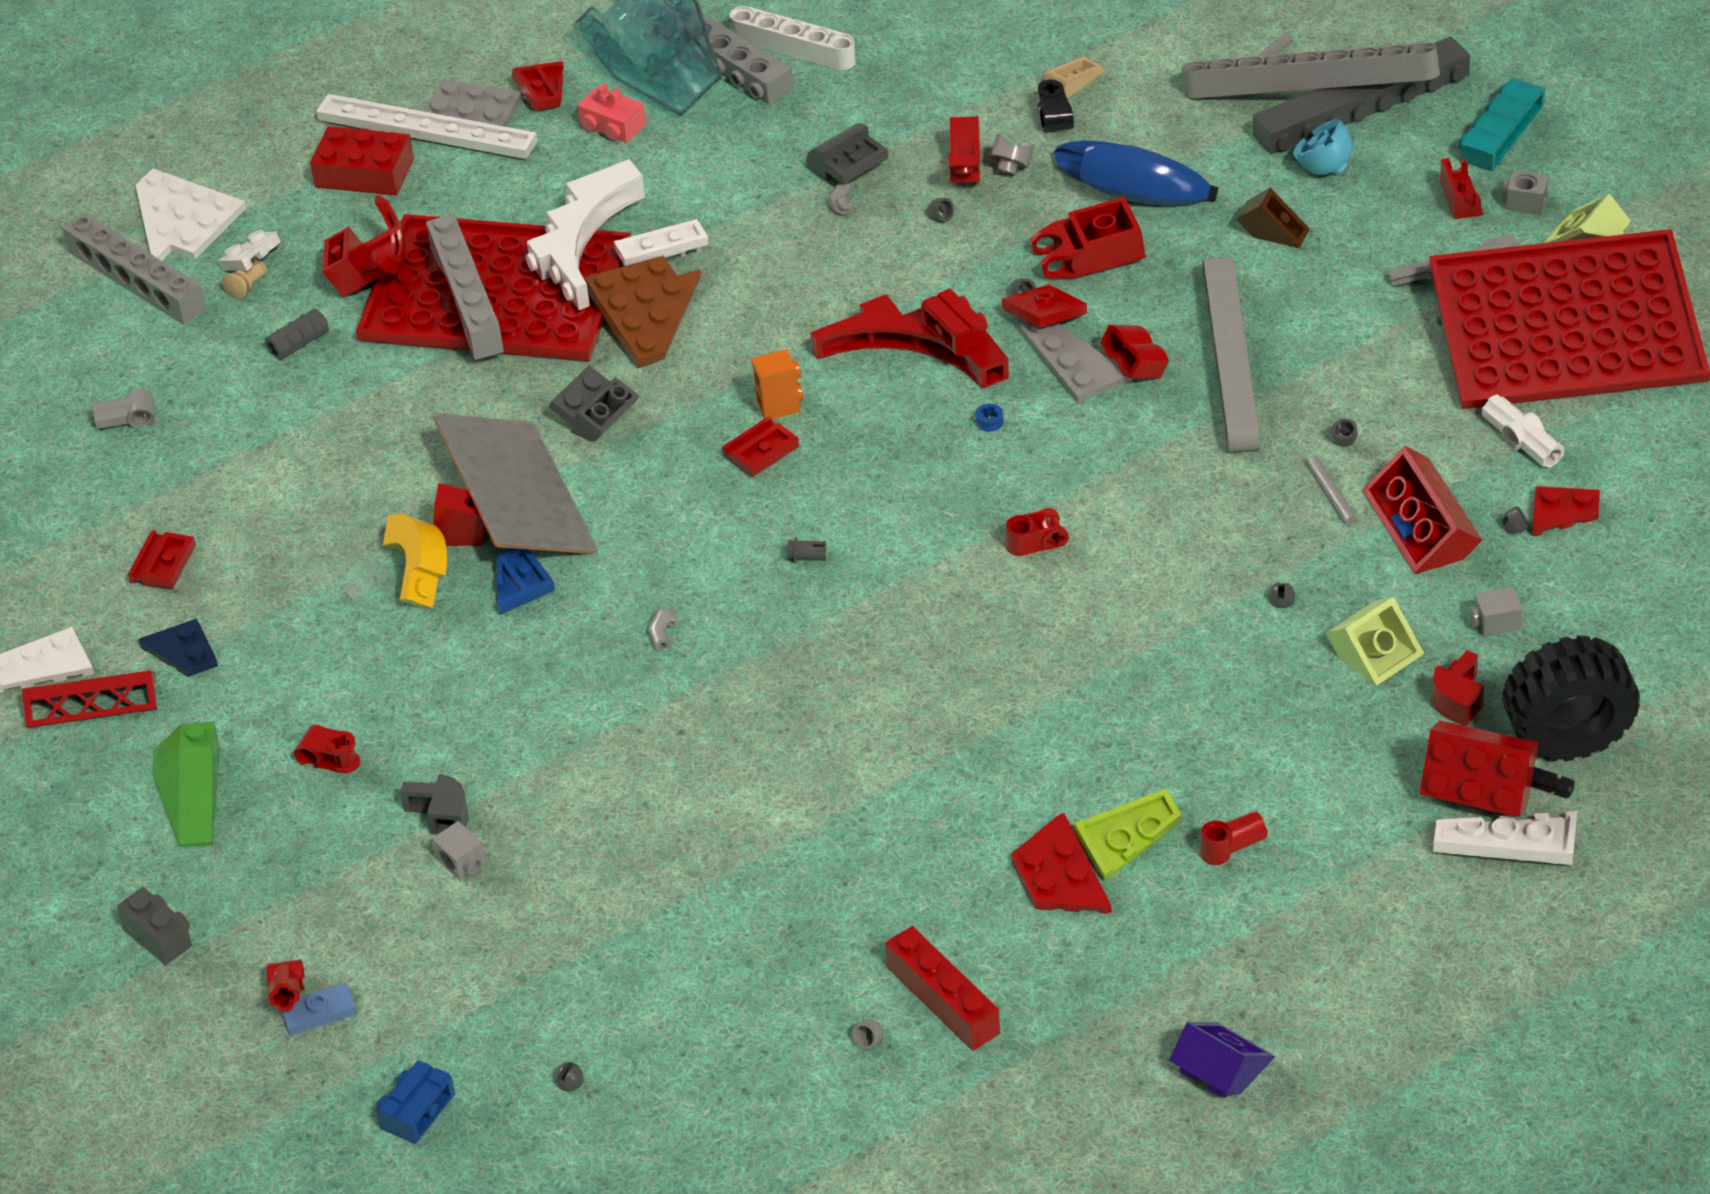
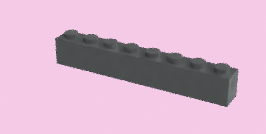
(1293, 120)

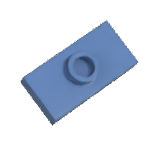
(320, 1009)

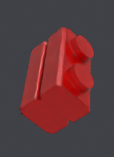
(954, 321)

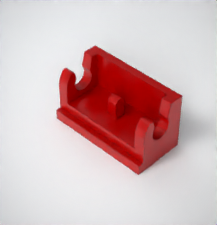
(1459, 190)

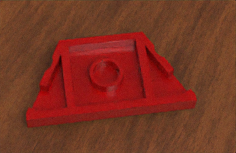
(1058, 870)

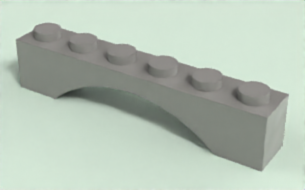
(466, 286)

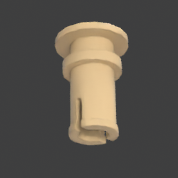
(240, 282)

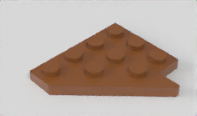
(643, 305)

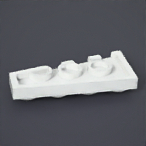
(44, 660)
(1506, 838)

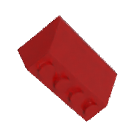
(1420, 495)

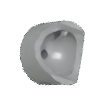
(1010, 155)

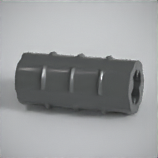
(296, 334)

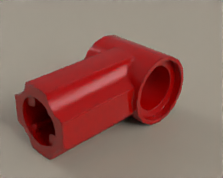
(1223, 838)
(285, 983)

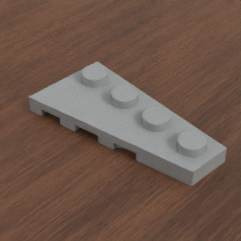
(1073, 361)

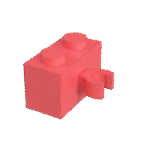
(611, 114)

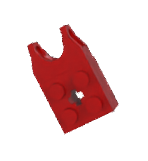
(1091, 240)

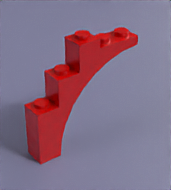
(884, 326)

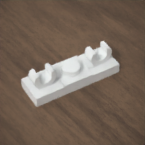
(661, 242)

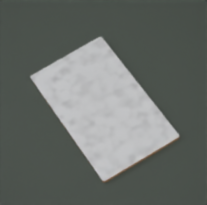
(515, 484)

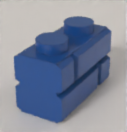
(415, 1101)

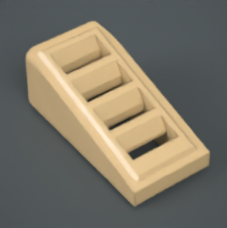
(1076, 81)

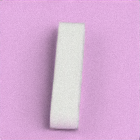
(794, 37)

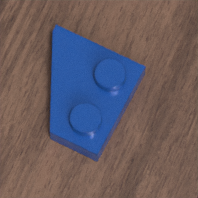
(520, 579)

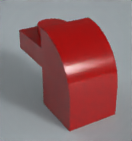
(1455, 692)

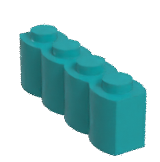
(1501, 123)

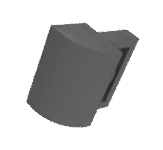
(846, 154)
(593, 403)

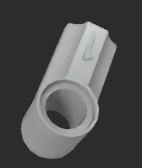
(134, 410)

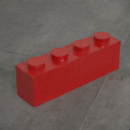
(942, 988)

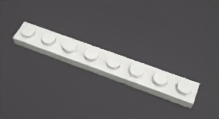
(427, 126)

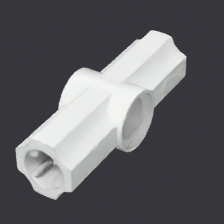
(1523, 431)

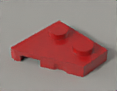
(540, 84)
(1563, 507)

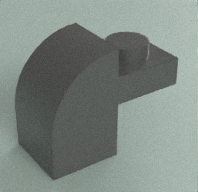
(441, 801)

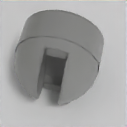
(862, 1031)

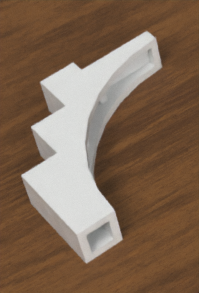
(571, 226)

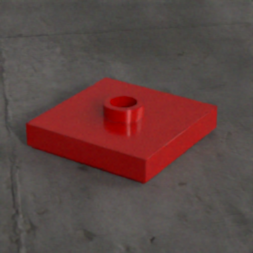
(1044, 306)

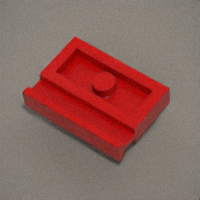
(760, 446)
(162, 559)

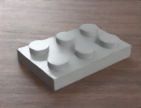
(475, 102)

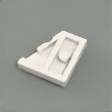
(240, 256)

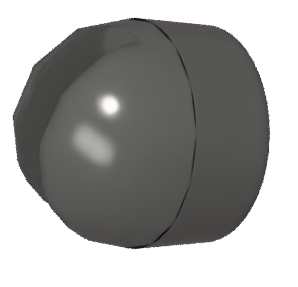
(941, 205)
(1021, 284)
(1348, 429)
(1515, 521)
(1289, 594)
(573, 1078)

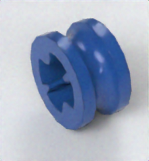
(989, 424)

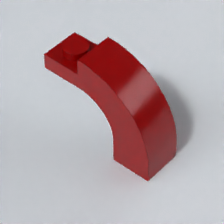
(965, 150)

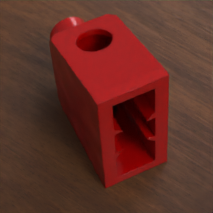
(458, 517)

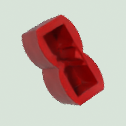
(1134, 351)

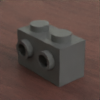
(155, 925)

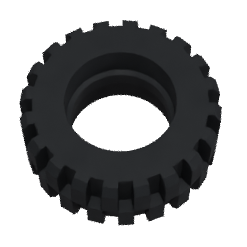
(1567, 669)

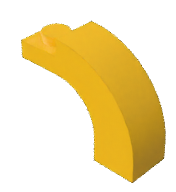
(424, 553)

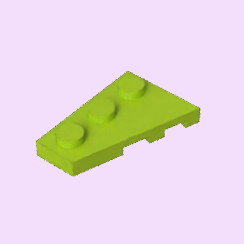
(1126, 831)

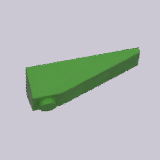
(187, 781)

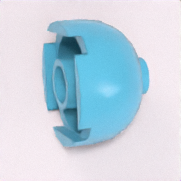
(1326, 150)

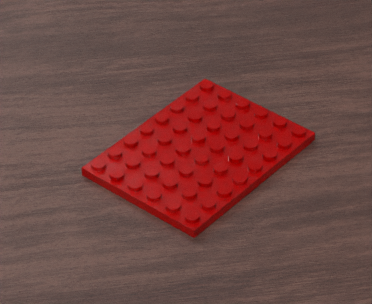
(531, 312)
(1568, 318)

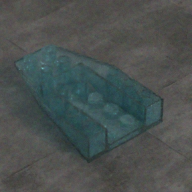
(654, 49)

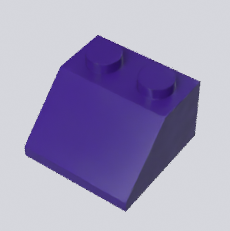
(1218, 1057)

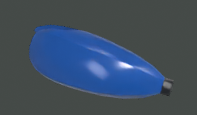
(1133, 173)

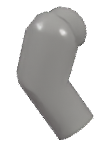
(838, 201)
(662, 619)

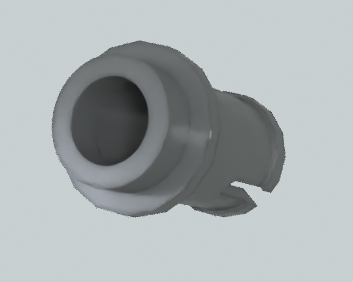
(806, 550)

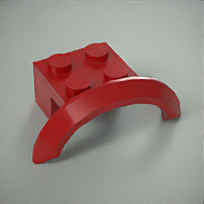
(355, 264)

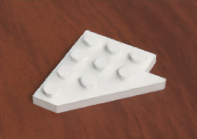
(183, 214)

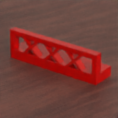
(89, 686)

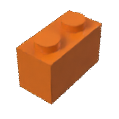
(777, 384)

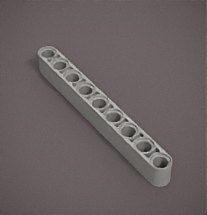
(1311, 70)
(1231, 355)

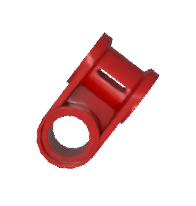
(1033, 532)
(326, 747)

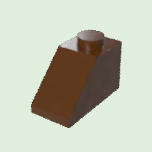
(1272, 220)

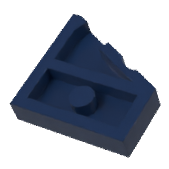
(182, 647)

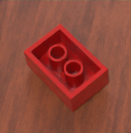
(362, 160)
(1478, 768)

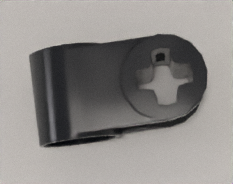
(1054, 107)

